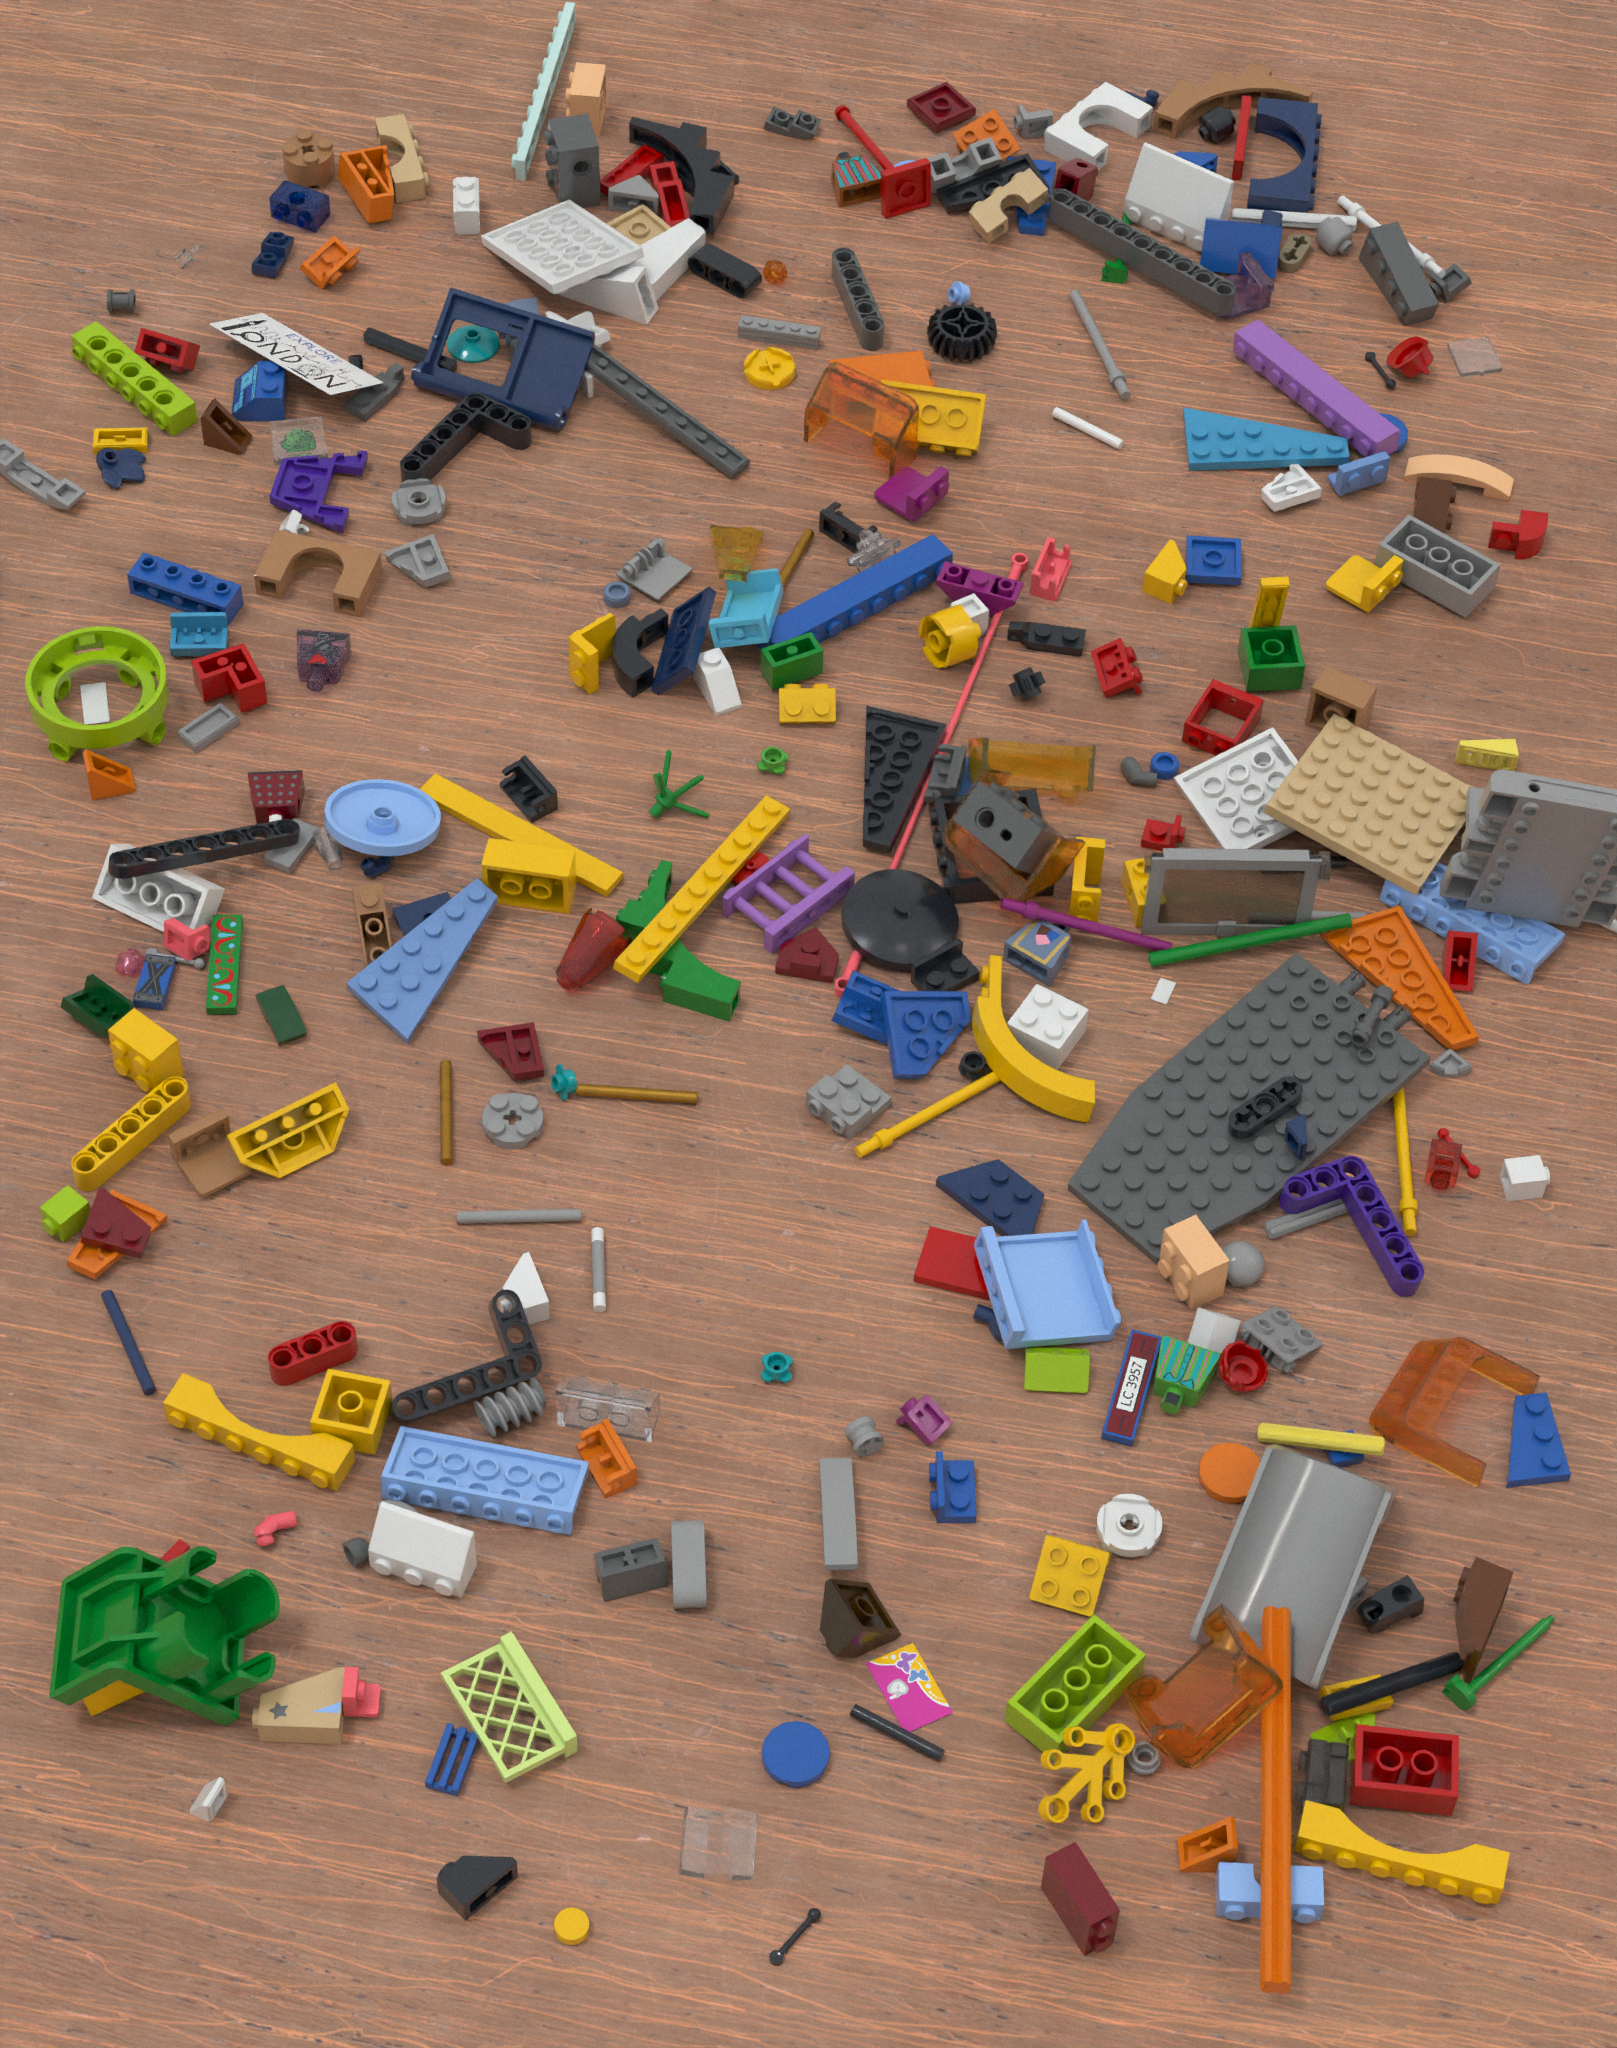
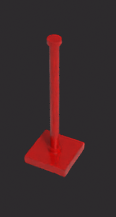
(903, 186)

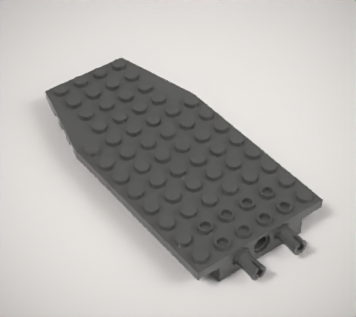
(1171, 1140)

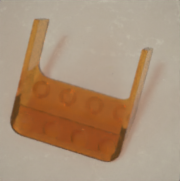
(1424, 1389)

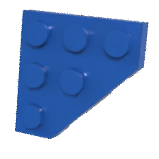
(921, 1027)

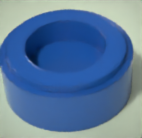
(1165, 765)

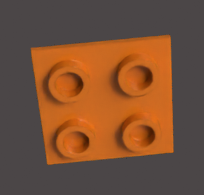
(985, 127)

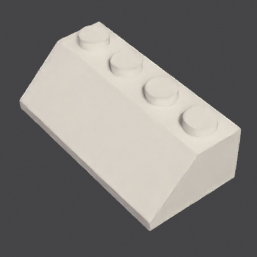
(159, 895)

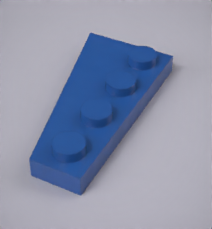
(1036, 222)

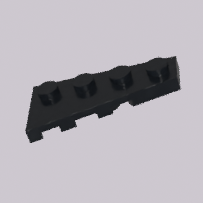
(978, 187)

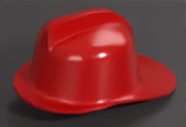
(1411, 357)

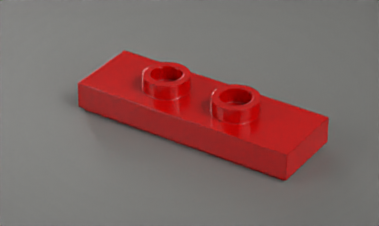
(634, 165)

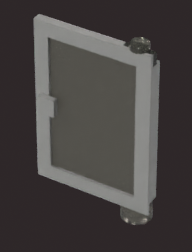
(1229, 890)

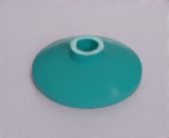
(472, 344)

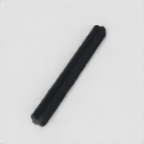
(1391, 1683)

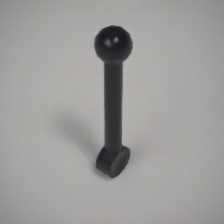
(1370, 357)
(776, 1956)

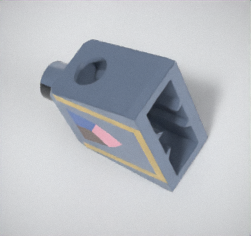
(1039, 949)

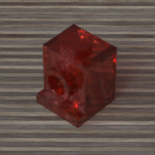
(1442, 1170)

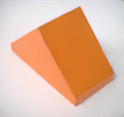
(106, 776)
(1208, 1846)

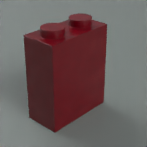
(1080, 1899)

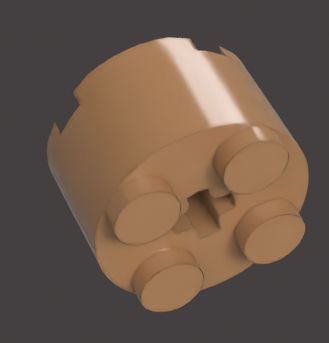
(309, 159)

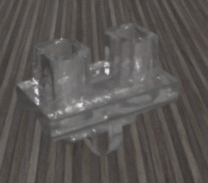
(872, 547)

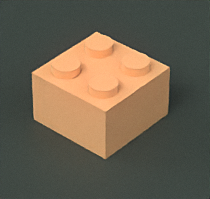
(588, 93)
(1193, 1262)

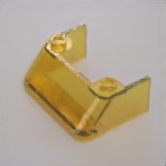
(1035, 765)

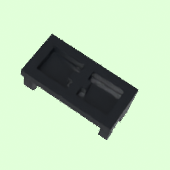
(840, 527)
(529, 789)

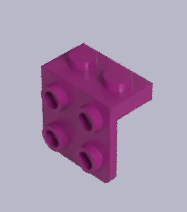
(912, 492)

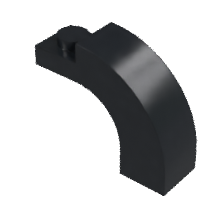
(629, 666)

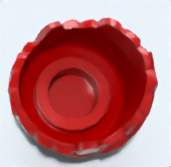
(1242, 1367)

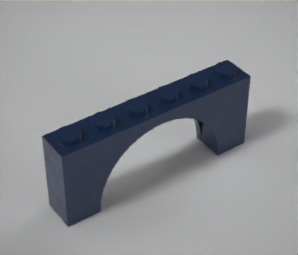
(1295, 125)

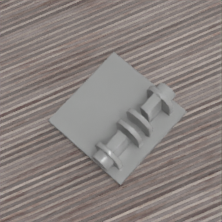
(654, 570)
(1281, 1336)

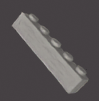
(779, 332)

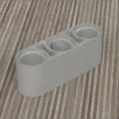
(688, 1564)

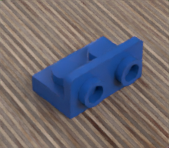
(954, 1490)

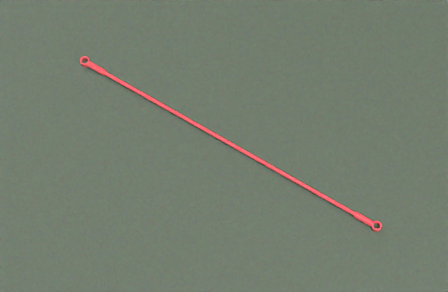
(1018, 564)

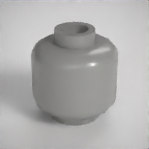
(1334, 235)

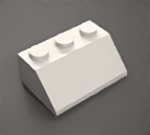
(422, 1550)

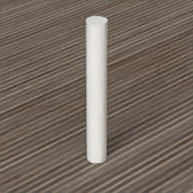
(1087, 428)

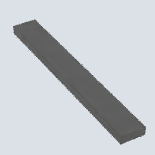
(666, 413)

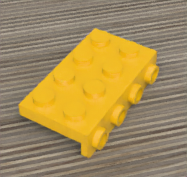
(946, 417)

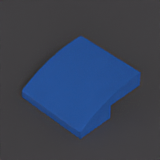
(862, 1007)

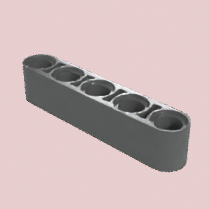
(857, 299)

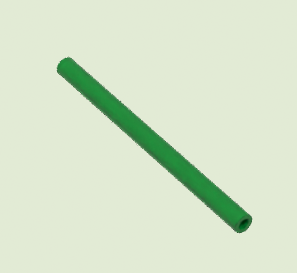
(1250, 940)

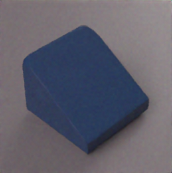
(1296, 1136)

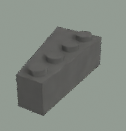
(1398, 273)

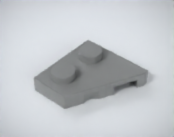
(420, 561)

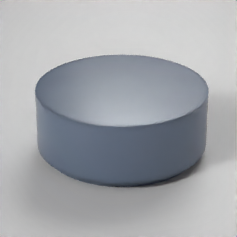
(616, 594)

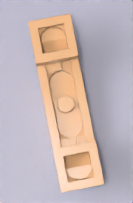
(1461, 470)

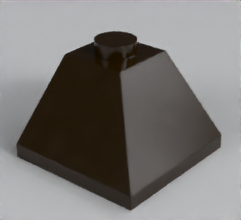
(854, 1619)

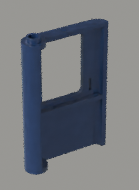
(543, 368)

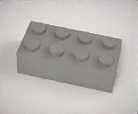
(1439, 565)

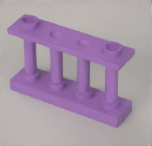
(795, 916)

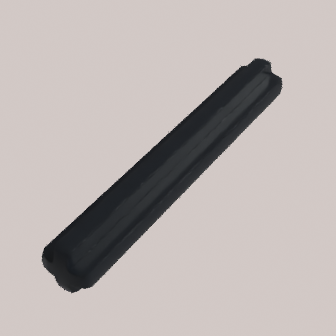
(404, 348)

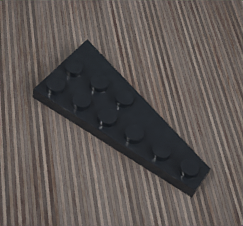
(896, 764)

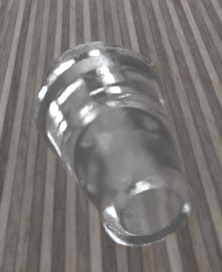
(328, 848)

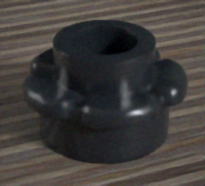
(973, 1059)

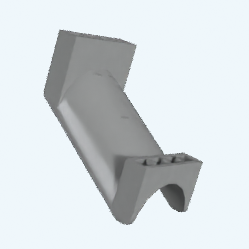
(1300, 1550)

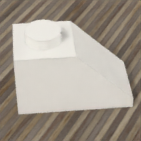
(717, 682)
(528, 1286)

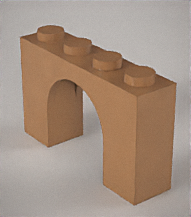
(295, 552)

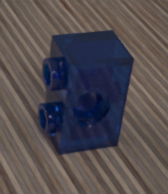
(299, 206)

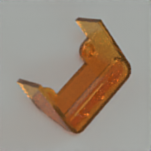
(866, 407)
(995, 871)

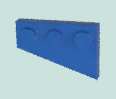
(1536, 1446)

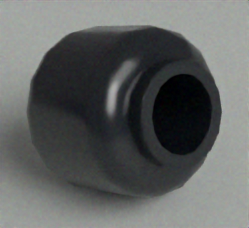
(1216, 124)

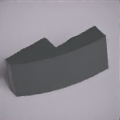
(799, 126)

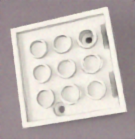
(1234, 789)

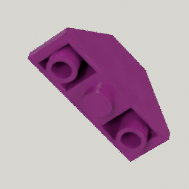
(993, 590)

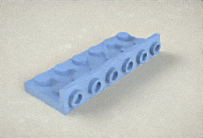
(1503, 940)
(484, 1480)

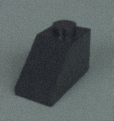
(475, 1881)

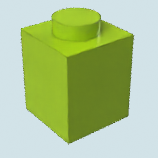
(65, 1213)

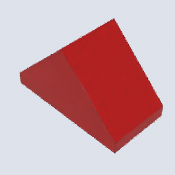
(1459, 959)

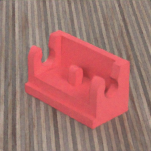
(1050, 571)

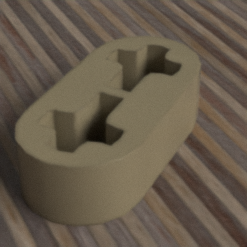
(1297, 254)

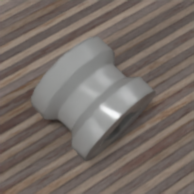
(864, 1436)

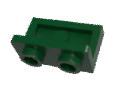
(97, 1005)

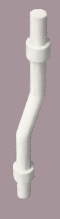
(1425, 261)

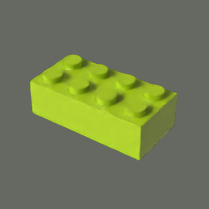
(1075, 1685)

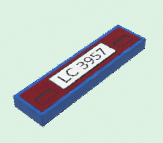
(1131, 1387)

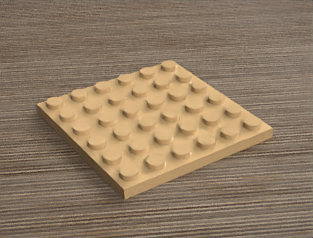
(1372, 803)

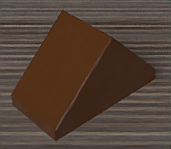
(223, 430)

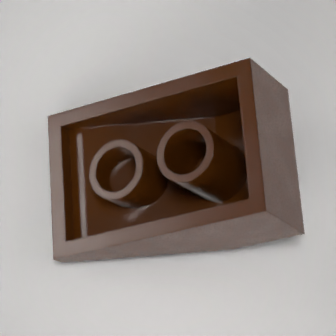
(1479, 1603)

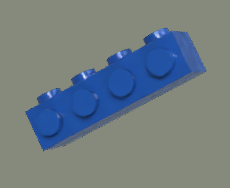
(183, 587)

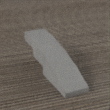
(838, 1514)

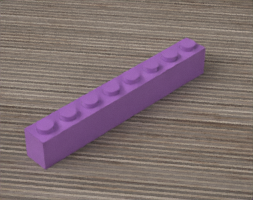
(1315, 390)

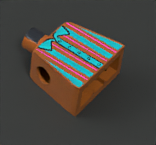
(855, 179)

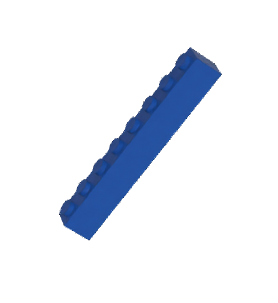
(864, 593)

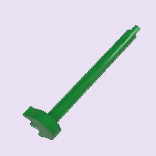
(1115, 271)
(1464, 1694)

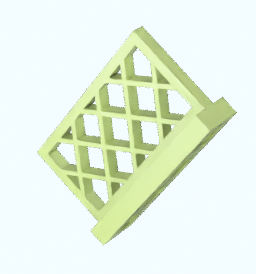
(537, 1699)

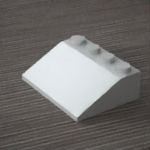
(1176, 196)

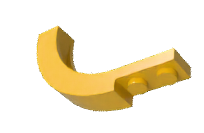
(1015, 1066)

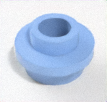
(959, 293)

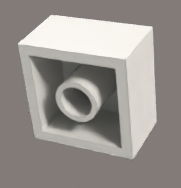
(1048, 1025)

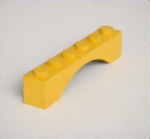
(315, 1457)
(1469, 1872)

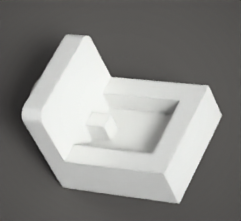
(587, 322)

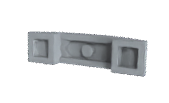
(35, 481)

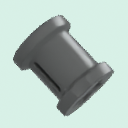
(121, 301)

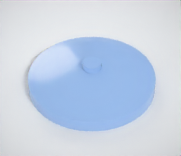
(382, 817)

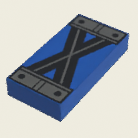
(154, 981)

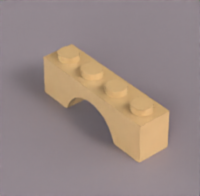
(407, 174)

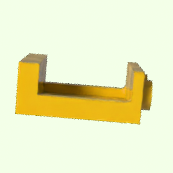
(1087, 870)

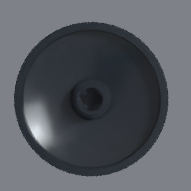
(898, 917)

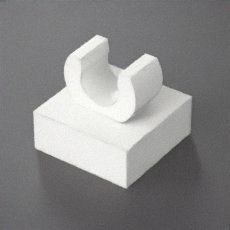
(291, 524)

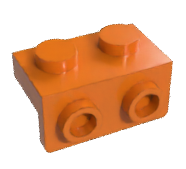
(329, 262)

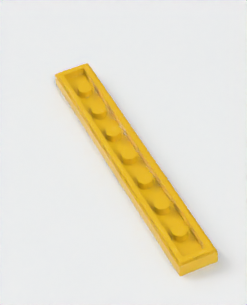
(505, 825)

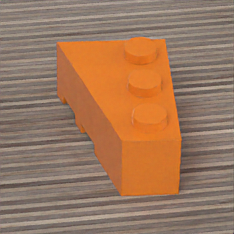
(368, 182)

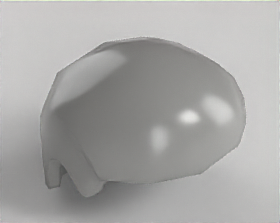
(1245, 1263)

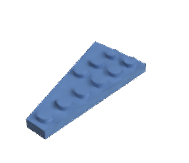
(418, 966)

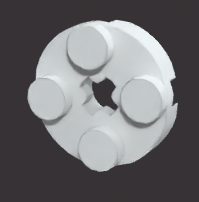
(1129, 1542)

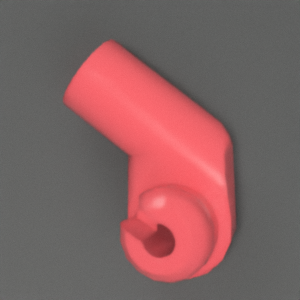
(272, 1523)

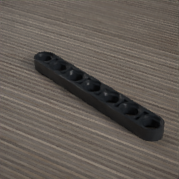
(193, 855)

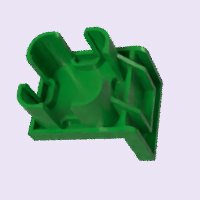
(162, 1631)

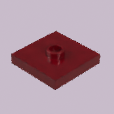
(941, 107)

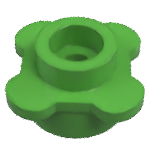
(773, 760)

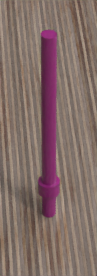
(1031, 911)

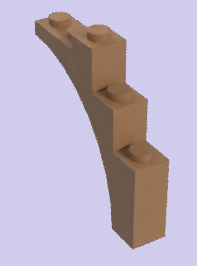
(1190, 101)

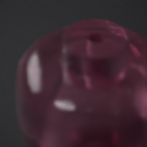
(130, 962)

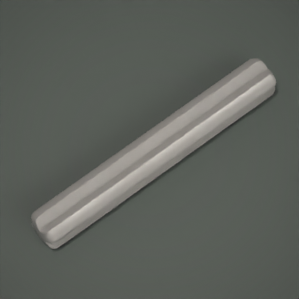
(1290, 1222)

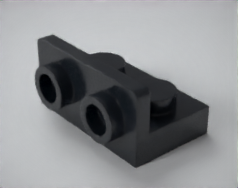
(944, 969)

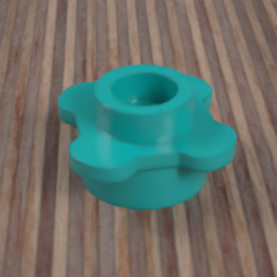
(563, 1081)
(779, 1360)

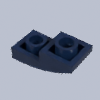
(273, 254)

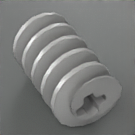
(511, 1407)

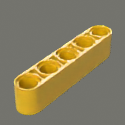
(131, 1133)

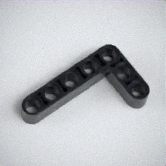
(472, 415)
(479, 1375)

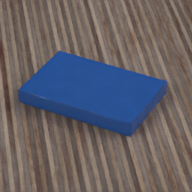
(1228, 239)

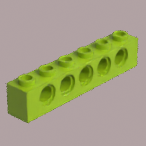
(134, 378)

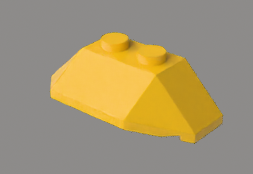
(292, 1134)

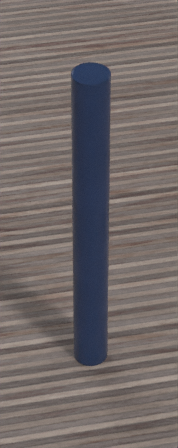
(128, 1342)

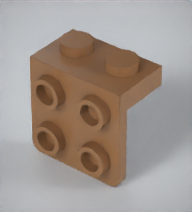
(206, 1154)

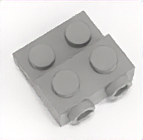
(847, 1101)

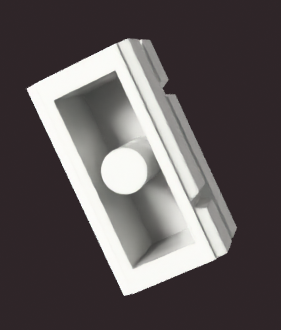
(466, 205)

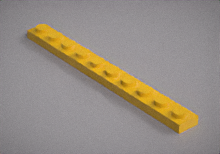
(701, 889)

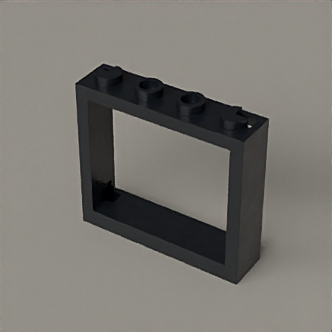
(968, 889)

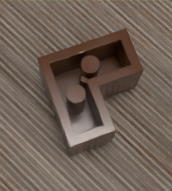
(1433, 502)

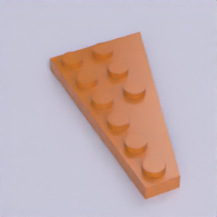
(1394, 956)

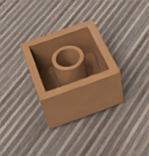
(1340, 695)

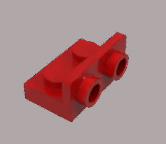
(1116, 668)

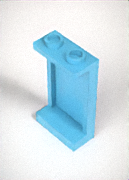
(748, 610)

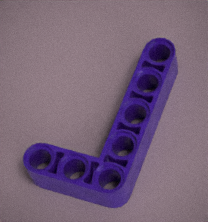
(1362, 1213)

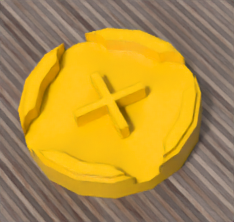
(769, 368)

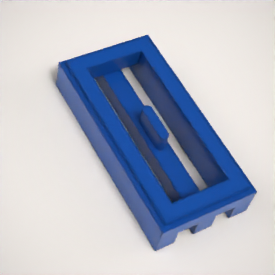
(460, 1735)

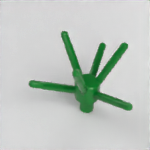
(667, 798)

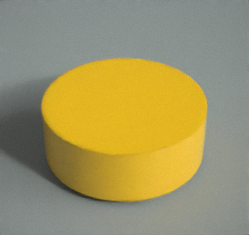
(571, 1926)

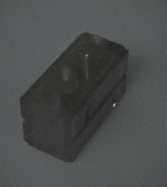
(1324, 1773)

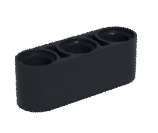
(724, 271)

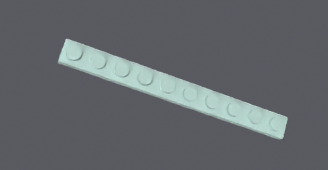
(542, 96)

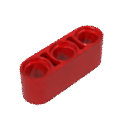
(304, 1365)

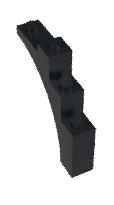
(700, 166)

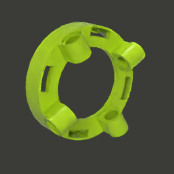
(135, 663)

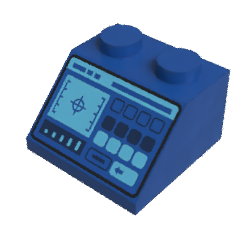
(261, 393)

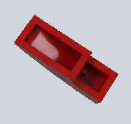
(672, 199)

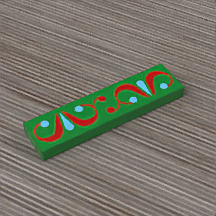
(224, 964)

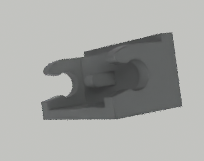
(946, 772)
(631, 1569)

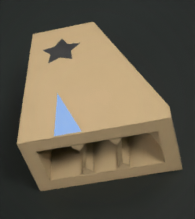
(303, 1711)

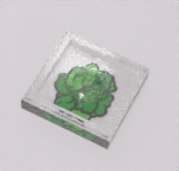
(298, 438)

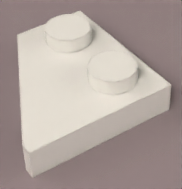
(1290, 489)

